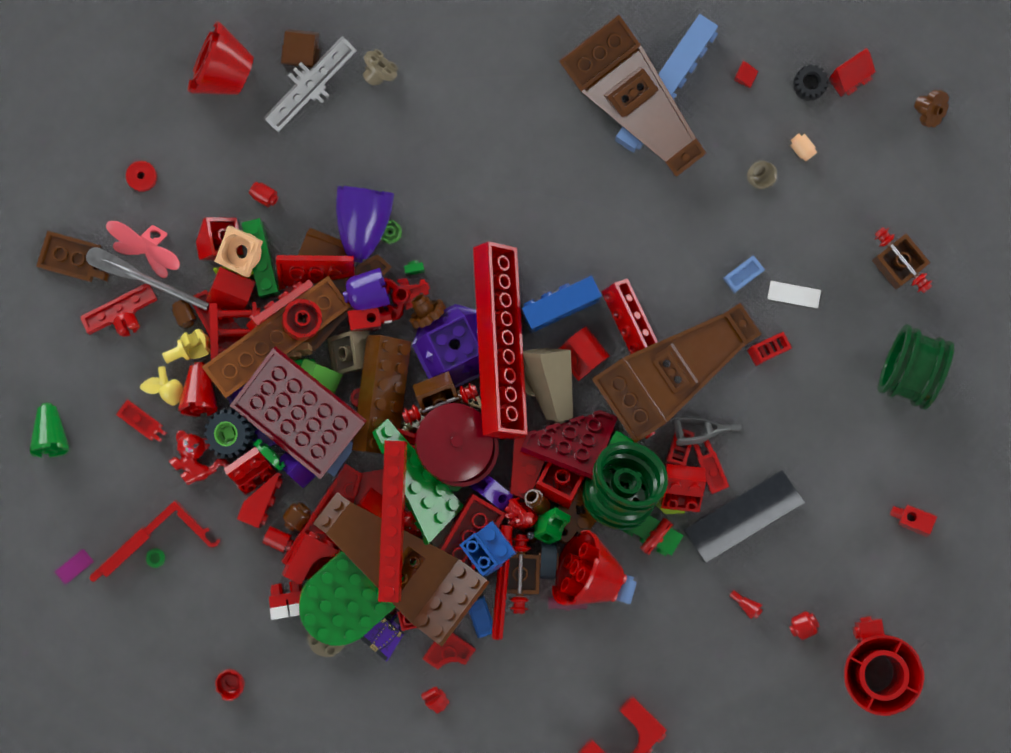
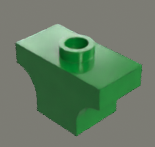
(551, 525)

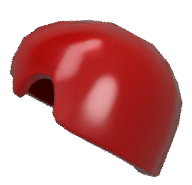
(229, 684)

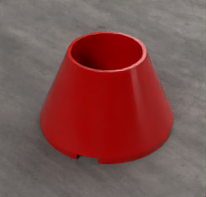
(221, 64)
(906, 680)

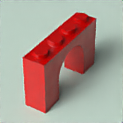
(305, 554)
(648, 728)

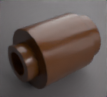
(183, 314)
(537, 502)

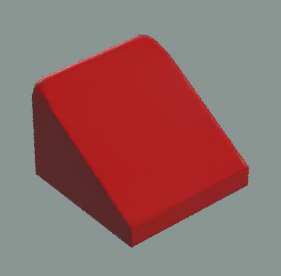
(746, 74)

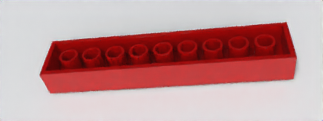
(500, 341)

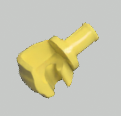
(189, 347)

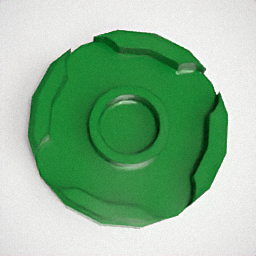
(269, 454)

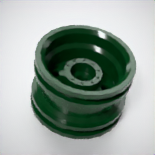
(618, 497)

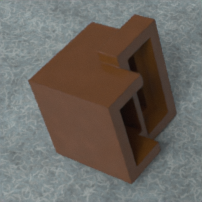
(300, 47)

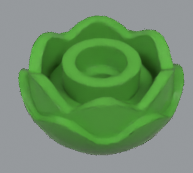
(395, 235)

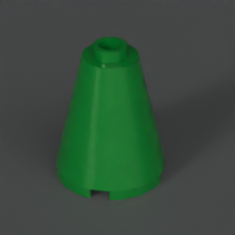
(48, 433)

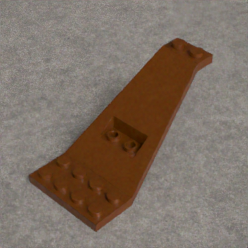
(645, 389)
(434, 590)

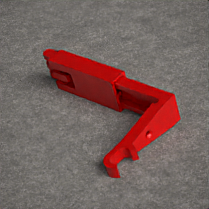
(144, 534)

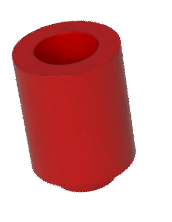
(277, 539)

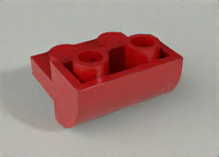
(585, 353)
(250, 470)

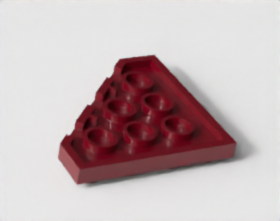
(573, 443)

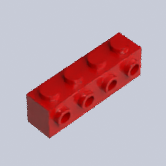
(629, 316)

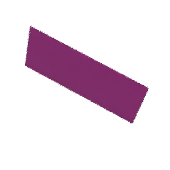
(74, 566)

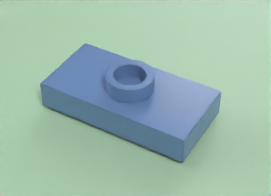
(743, 274)

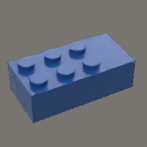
(561, 304)

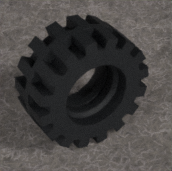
(810, 71)

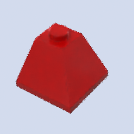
(211, 236)

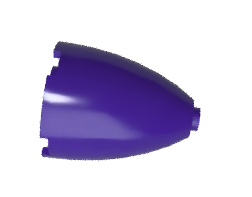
(362, 219)

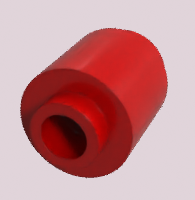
(263, 194)

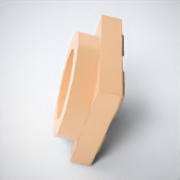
(228, 255)

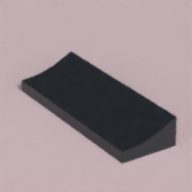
(743, 516)

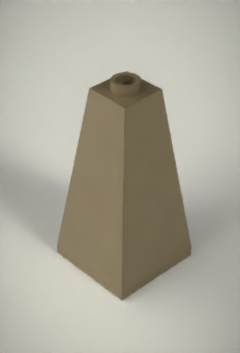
(551, 381)

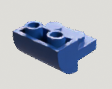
(488, 549)

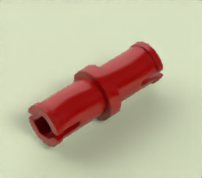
(656, 536)

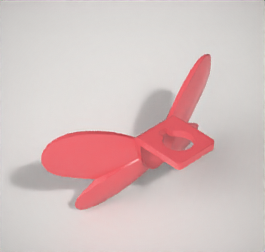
(133, 244)

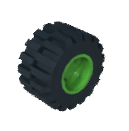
(229, 434)

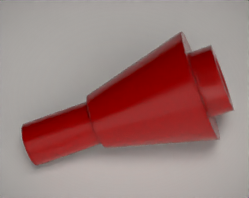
(750, 607)

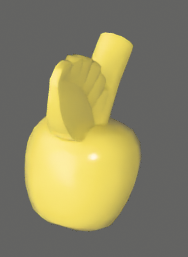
(169, 390)

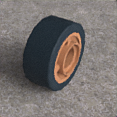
(548, 561)

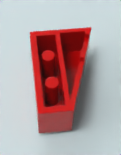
(524, 470)

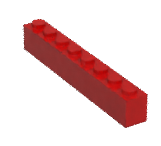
(392, 521)

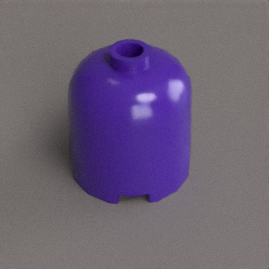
(366, 291)

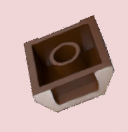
(321, 244)

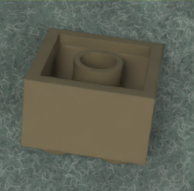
(348, 351)

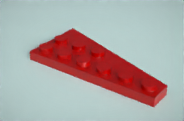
(347, 485)

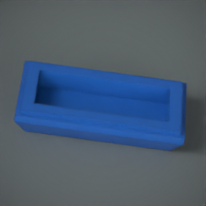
(481, 617)

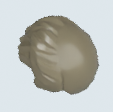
(762, 174)

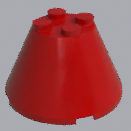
(587, 572)

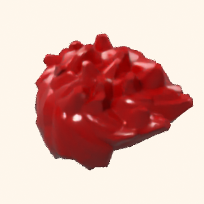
(520, 514)

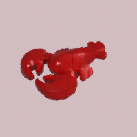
(403, 295)

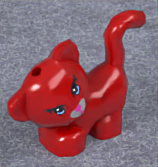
(191, 448)

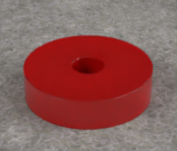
(135, 170)

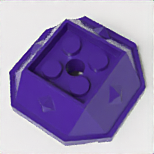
(433, 344)

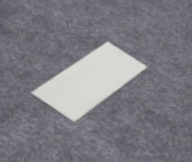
(794, 294)

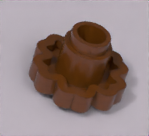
(932, 107)
(425, 311)

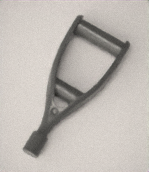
(708, 425)

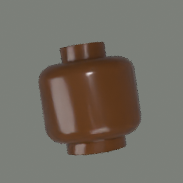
(296, 516)

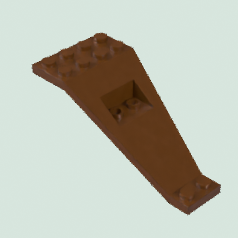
(612, 66)

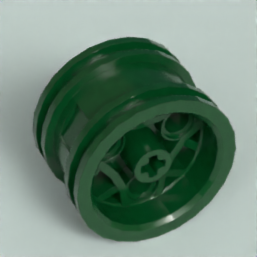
(916, 367)

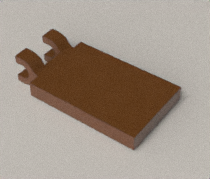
(68, 257)

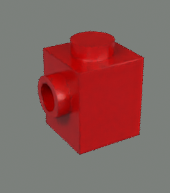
(867, 628)

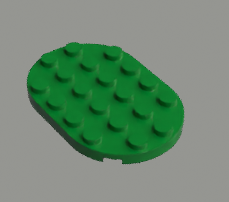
(340, 603)

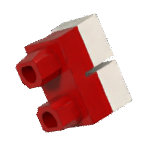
(279, 601)

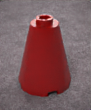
(197, 393)

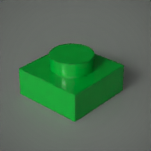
(414, 267)

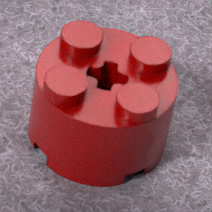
(301, 308)

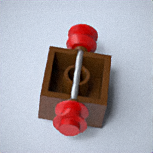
(901, 261)
(437, 392)
(522, 574)

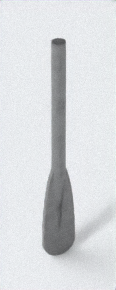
(112, 264)

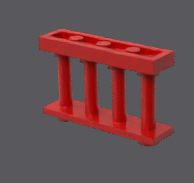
(217, 333)

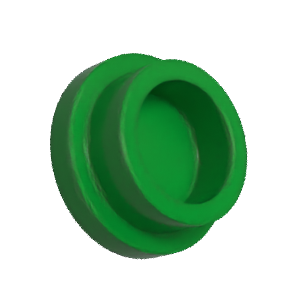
(155, 558)

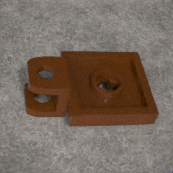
(577, 522)

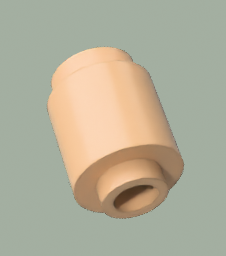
(803, 146)

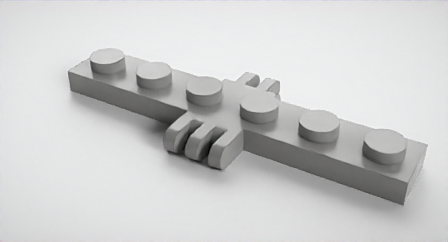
(309, 83)

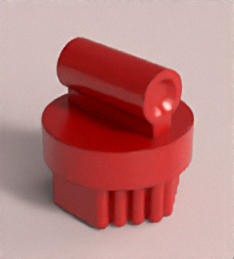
(435, 699)

